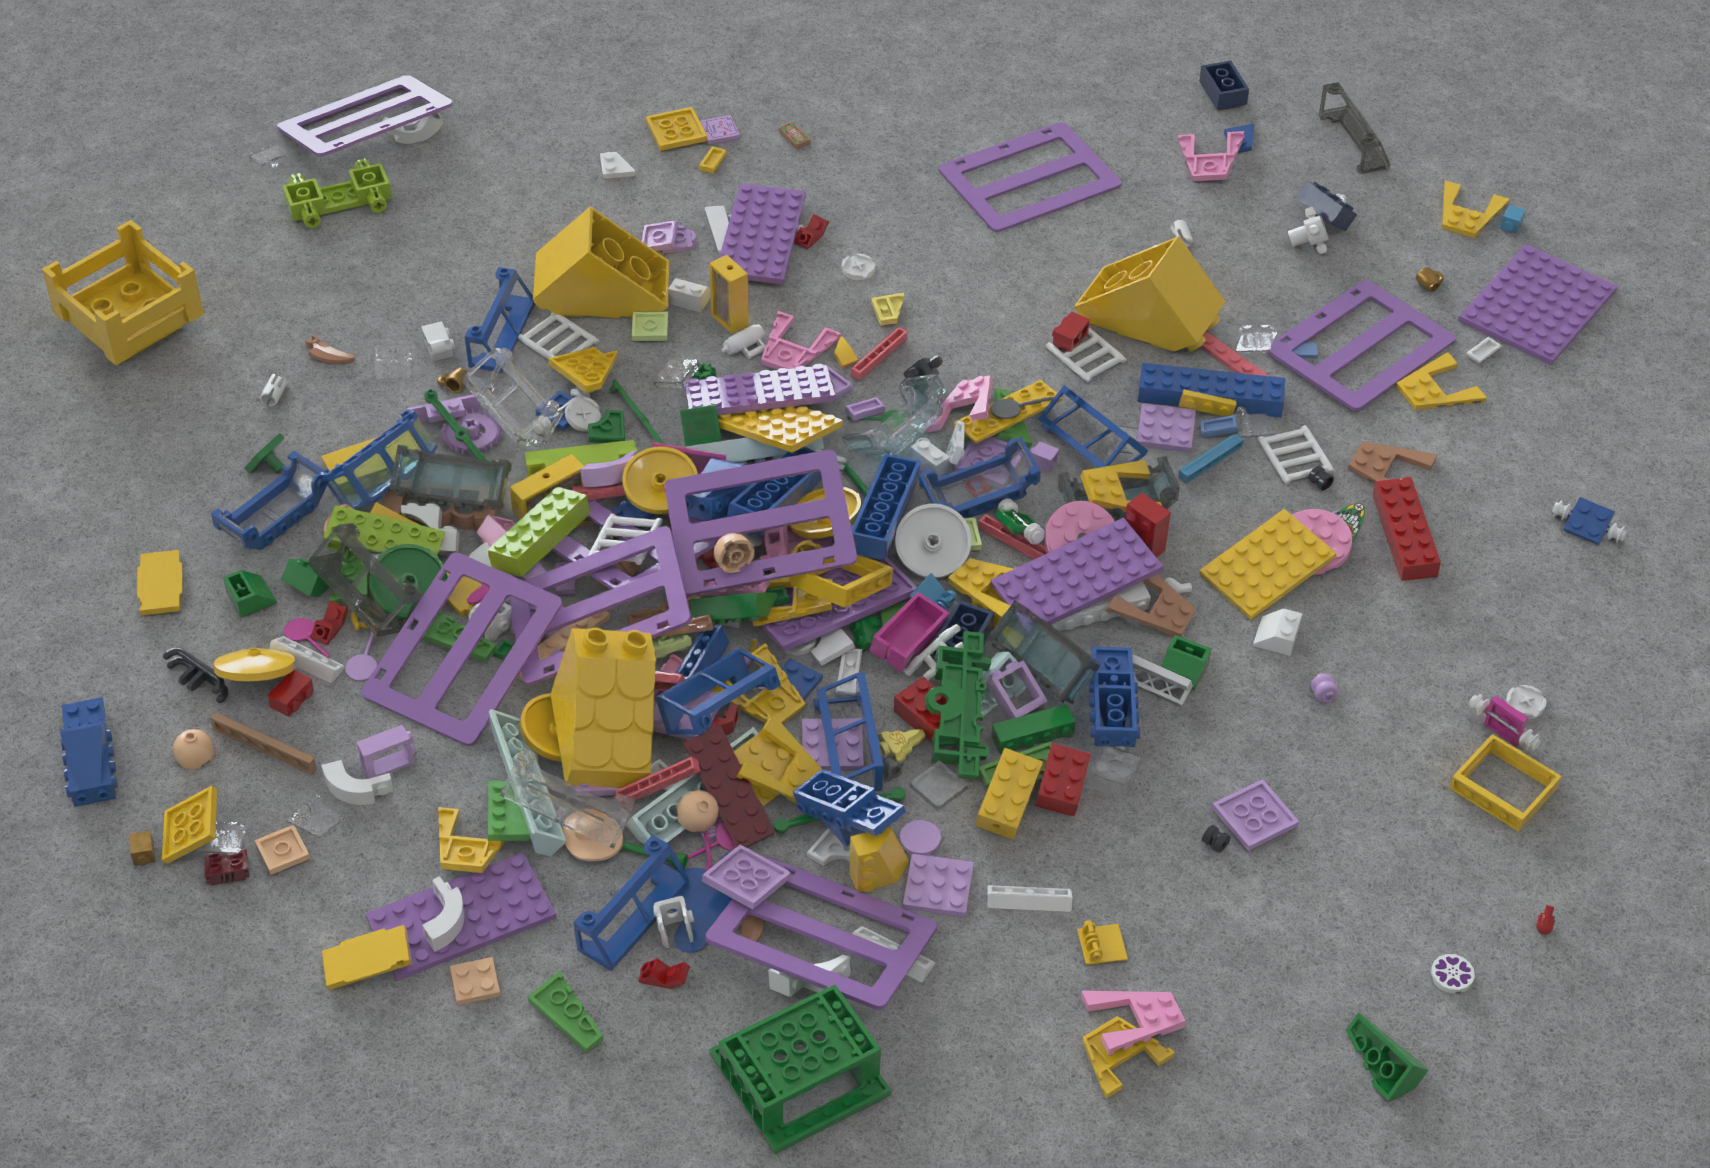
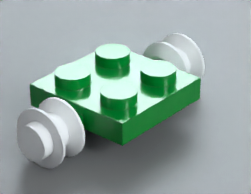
(1019, 522)

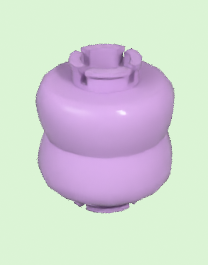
(1324, 687)

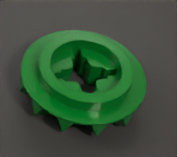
(708, 372)

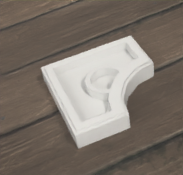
(832, 646)
(828, 848)

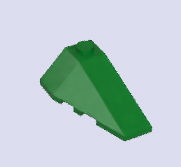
(1390, 1065)

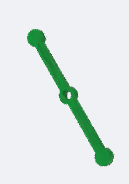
(617, 387)
(432, 398)
(782, 825)

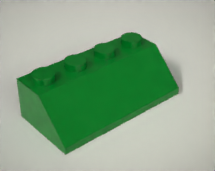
(733, 607)

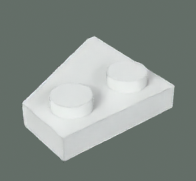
(615, 166)
(956, 444)

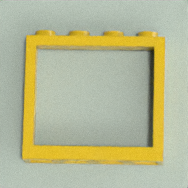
(874, 578)
(1492, 803)

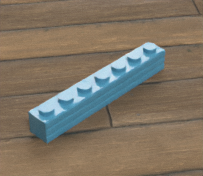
(1210, 458)

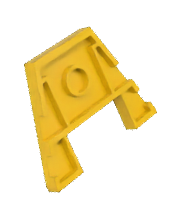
(1104, 1063)

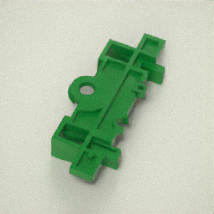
(963, 707)

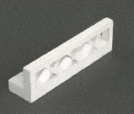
(1164, 675)

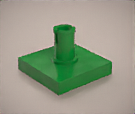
(700, 425)
(266, 454)

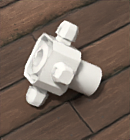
(1312, 231)

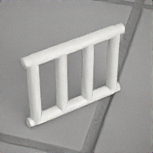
(578, 332)
(1076, 367)
(1310, 443)
(607, 530)

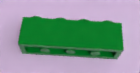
(1033, 728)

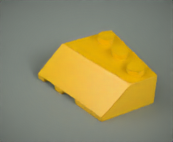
(876, 860)

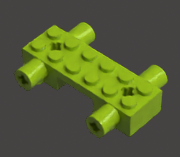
(365, 187)

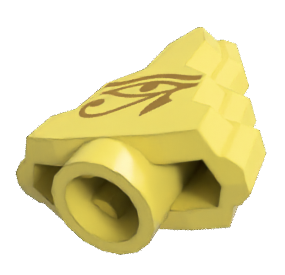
(899, 743)

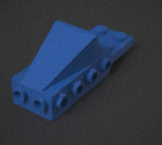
(715, 503)
(1114, 698)
(87, 753)
(846, 805)

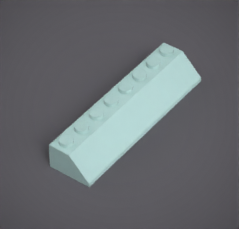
(746, 449)
(661, 815)
(544, 833)

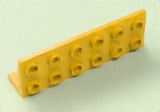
(987, 427)

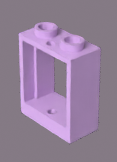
(1002, 698)
(381, 743)

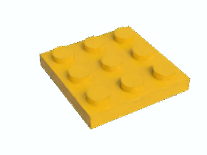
(676, 128)
(769, 757)
(189, 824)

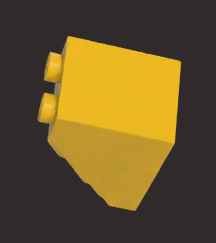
(599, 271)
(1154, 298)
(605, 707)

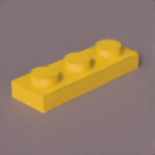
(1207, 403)

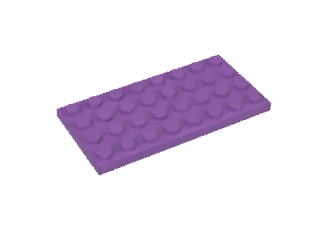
(763, 231)
(762, 390)
(1080, 573)
(802, 629)
(495, 905)

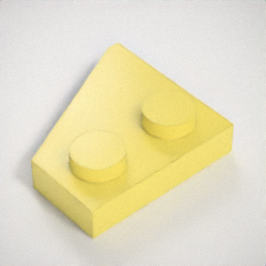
(888, 308)

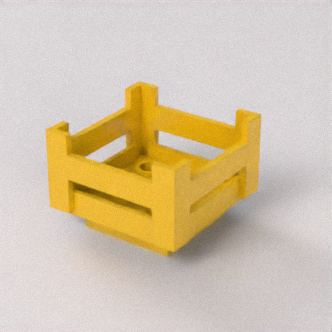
(130, 304)

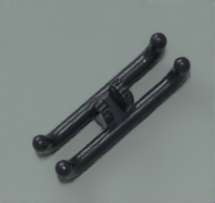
(196, 672)

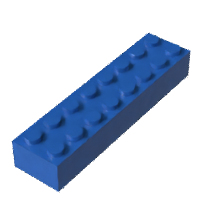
(1256, 393)
(774, 492)
(885, 506)

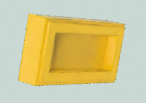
(712, 160)

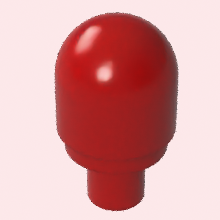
(1546, 920)

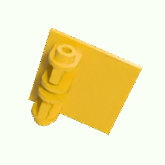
(1101, 943)

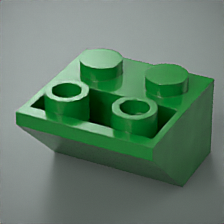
(304, 578)
(248, 592)
(1187, 659)

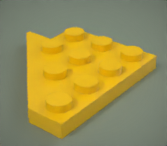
(585, 367)

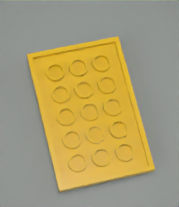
(781, 427)
(1267, 564)

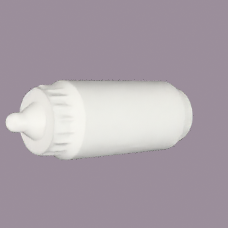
(745, 339)

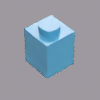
(1513, 219)

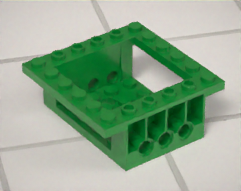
(767, 1083)

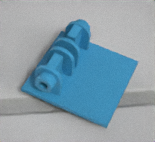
(934, 591)

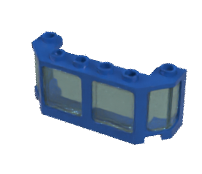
(369, 471)

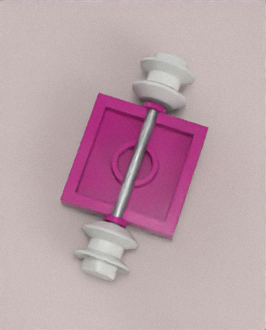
(1505, 721)

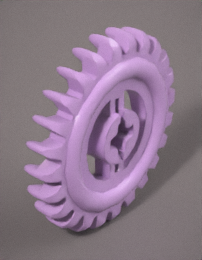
(472, 423)

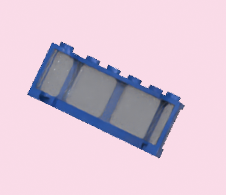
(985, 483)
(276, 506)

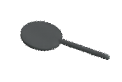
(1010, 408)

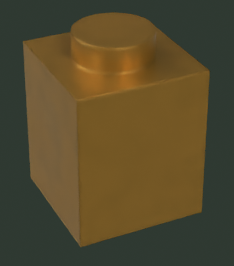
(142, 848)

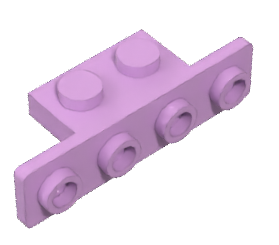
(455, 407)

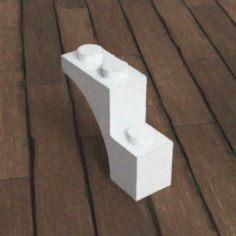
(432, 517)
(789, 985)

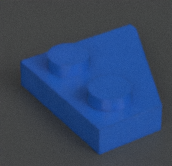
(1248, 136)
(802, 677)

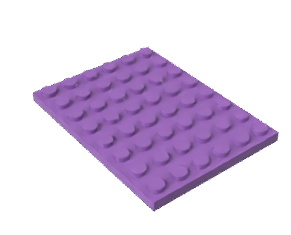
(1538, 304)

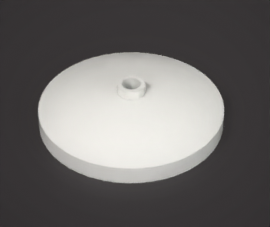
(938, 525)

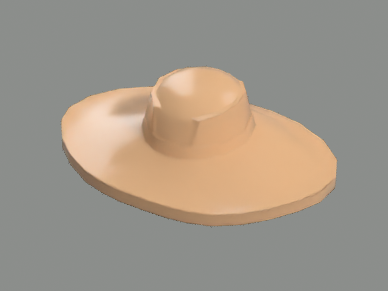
(587, 848)

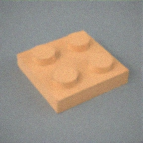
(282, 849)
(475, 981)

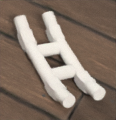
(925, 655)

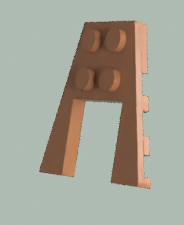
(1374, 460)
(1169, 613)
(697, 624)

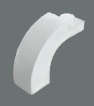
(417, 130)
(354, 790)
(448, 924)

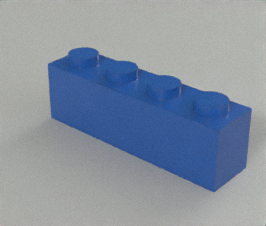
(705, 651)

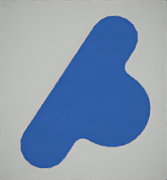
(706, 907)

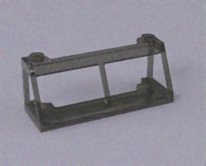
(1357, 128)
(329, 569)

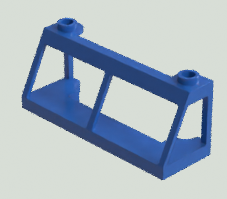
(515, 322)
(1049, 426)
(730, 666)
(863, 701)
(668, 885)

